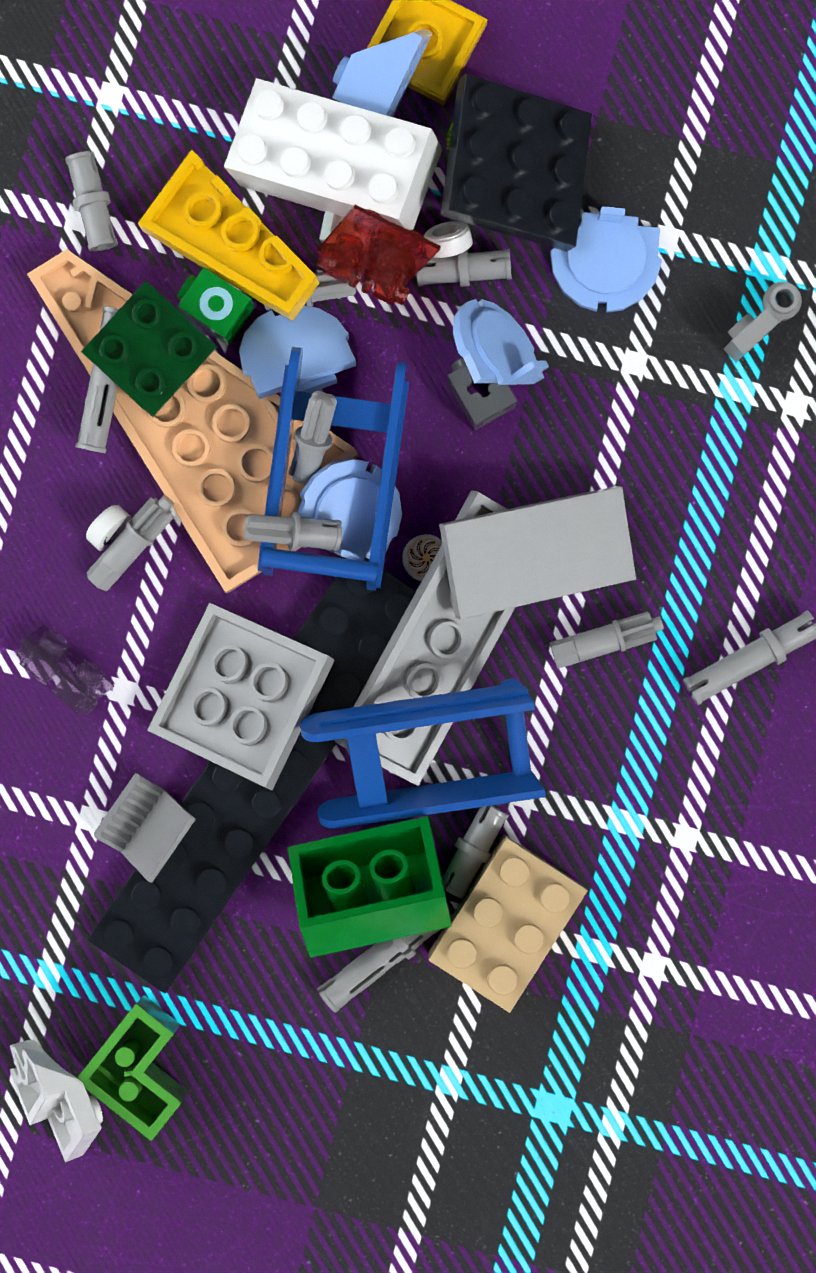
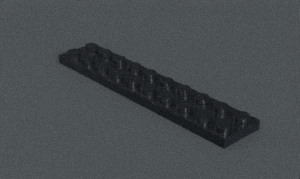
(162, 922)

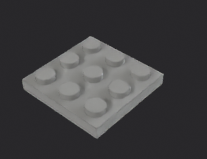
(241, 695)

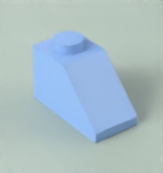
(380, 74)

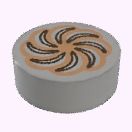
(420, 554)

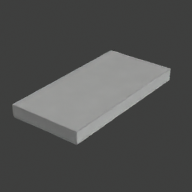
(537, 552)

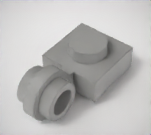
(750, 331)

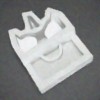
(55, 1095)

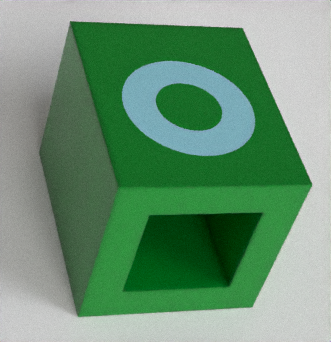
(214, 305)

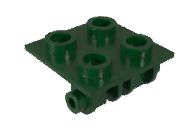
(149, 349)

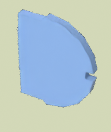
(611, 261)
(269, 344)
(495, 345)
(349, 494)

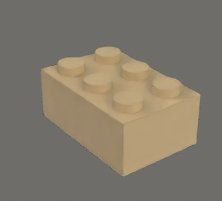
(507, 923)

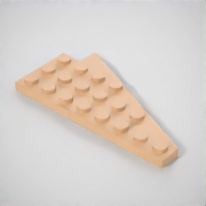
(205, 444)

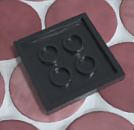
(516, 163)

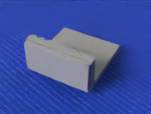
(145, 825)

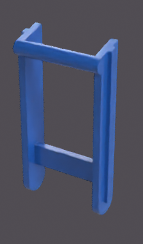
(348, 414)
(375, 803)

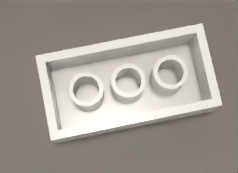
(332, 154)

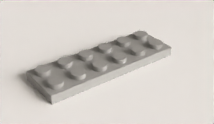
(430, 657)

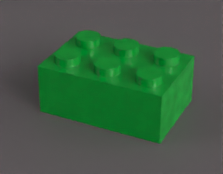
(368, 887)

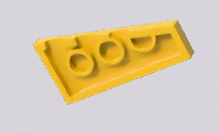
(218, 232)

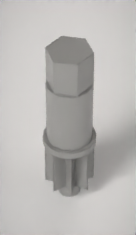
(137, 535)
(606, 639)

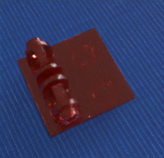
(379, 250)

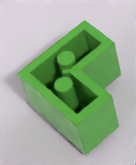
(126, 1076)

